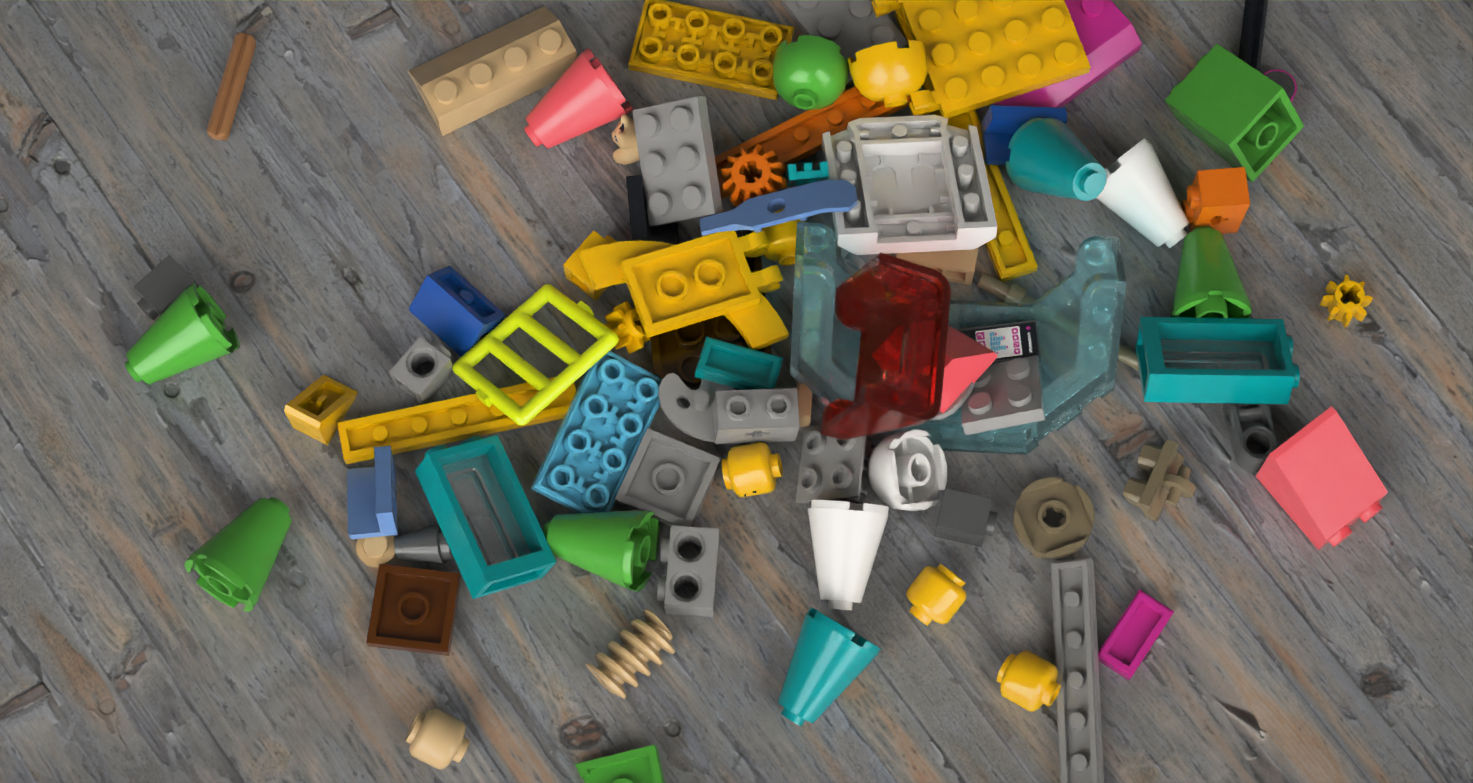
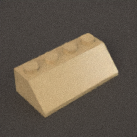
(494, 70)

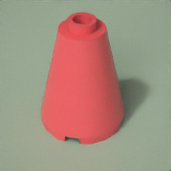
(576, 103)

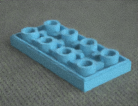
(599, 435)

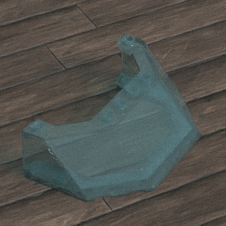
(1075, 325)

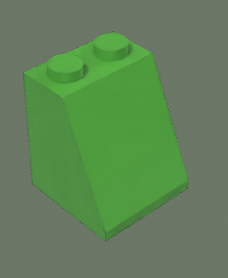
(1235, 111)

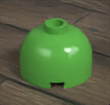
(810, 72)

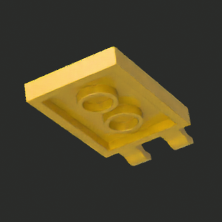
(698, 280)

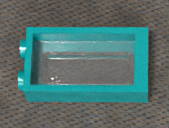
(1215, 360)
(484, 515)

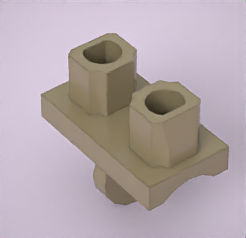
(1165, 483)

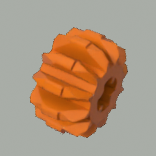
(747, 165)

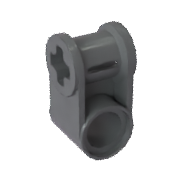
(1250, 425)

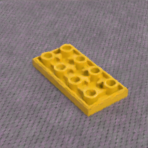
(708, 47)

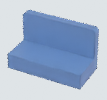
(373, 497)

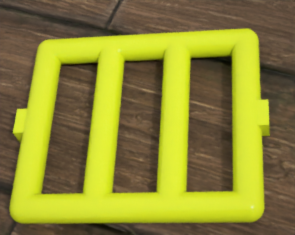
(548, 389)

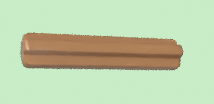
(231, 87)

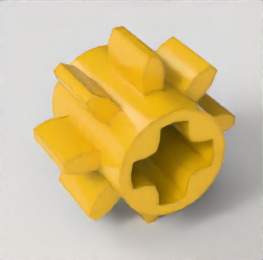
(1345, 312)
(627, 326)

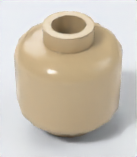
(437, 738)

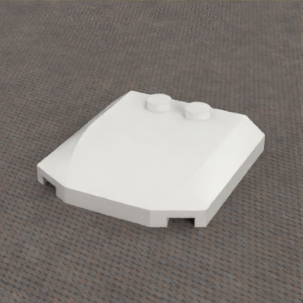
(914, 184)

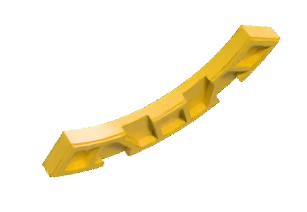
(757, 324)

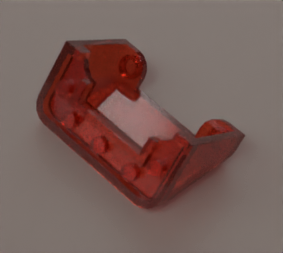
(901, 349)

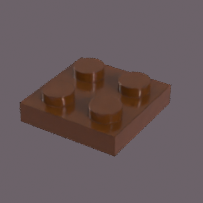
(414, 609)

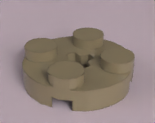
(1063, 498)

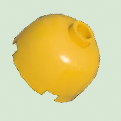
(889, 72)

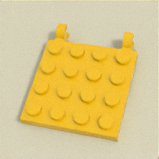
(989, 49)

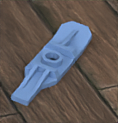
(796, 201)

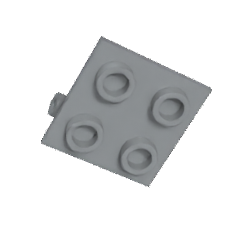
(832, 467)

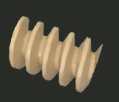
(633, 654)

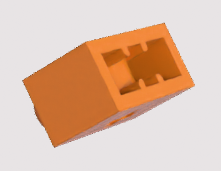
(1217, 199)

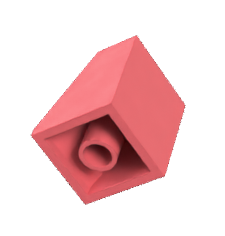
(1323, 480)

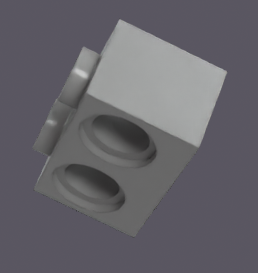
(697, 571)

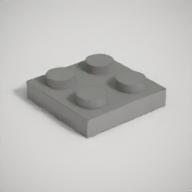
(1005, 396)
(668, 479)

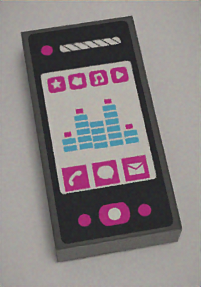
(1008, 339)

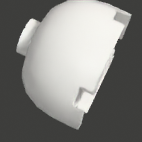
(908, 470)

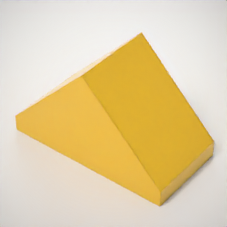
(320, 408)

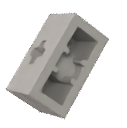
(755, 415)

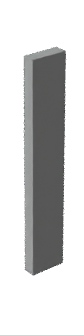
(1078, 671)

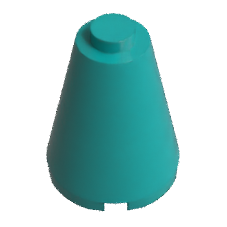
(1054, 161)
(822, 666)

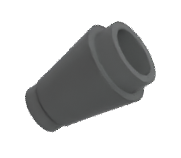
(423, 545)

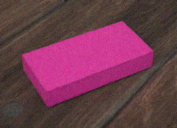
(1134, 634)

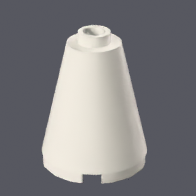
(1144, 197)
(845, 548)

